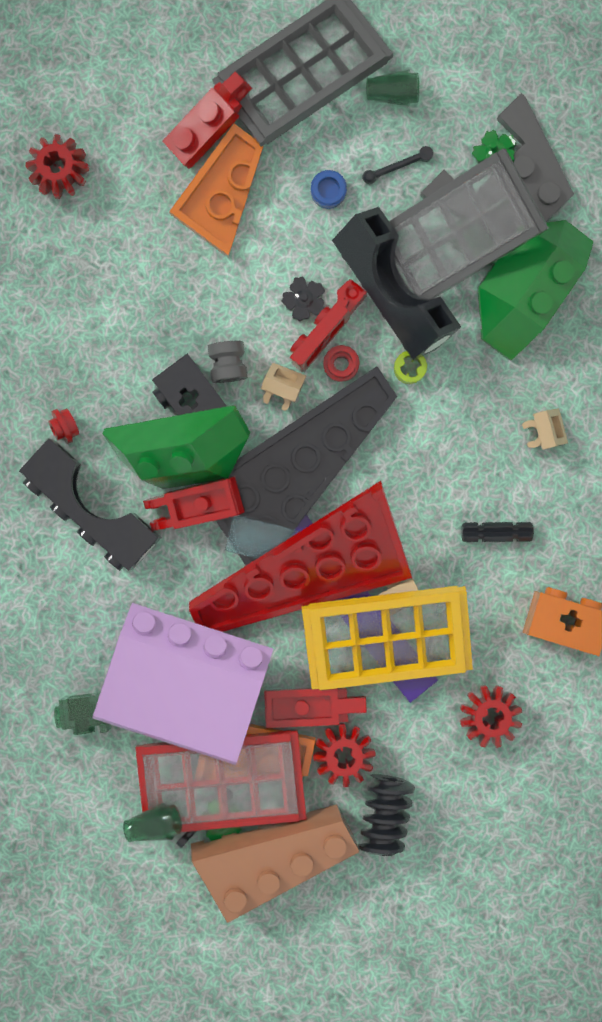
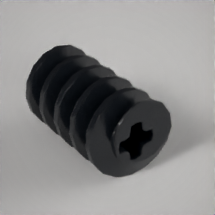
(387, 816)

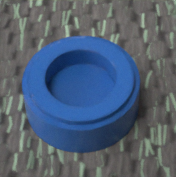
(328, 189)

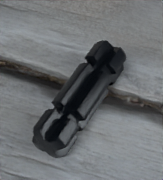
(497, 532)

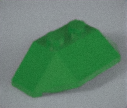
(530, 286)
(181, 447)

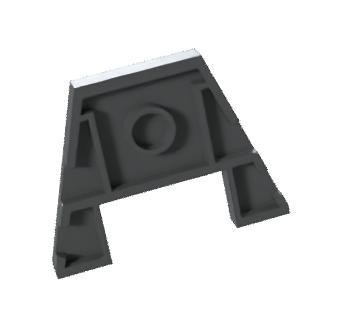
(533, 160)

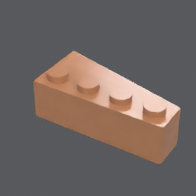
(270, 860)

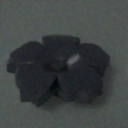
(304, 298)

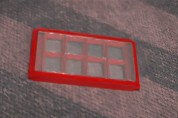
(218, 794)

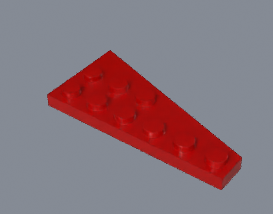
(328, 560)

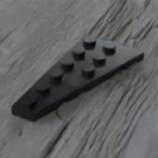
(297, 464)

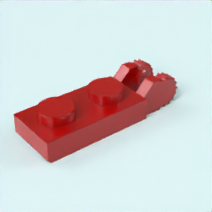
(197, 504)

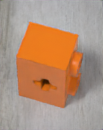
(545, 623)

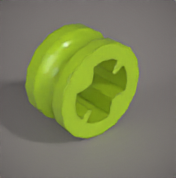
(420, 371)

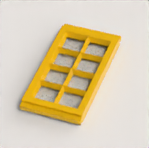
(387, 637)

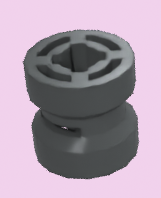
(227, 361)

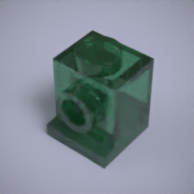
(77, 714)

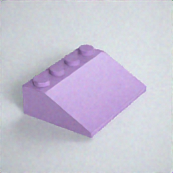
(183, 683)

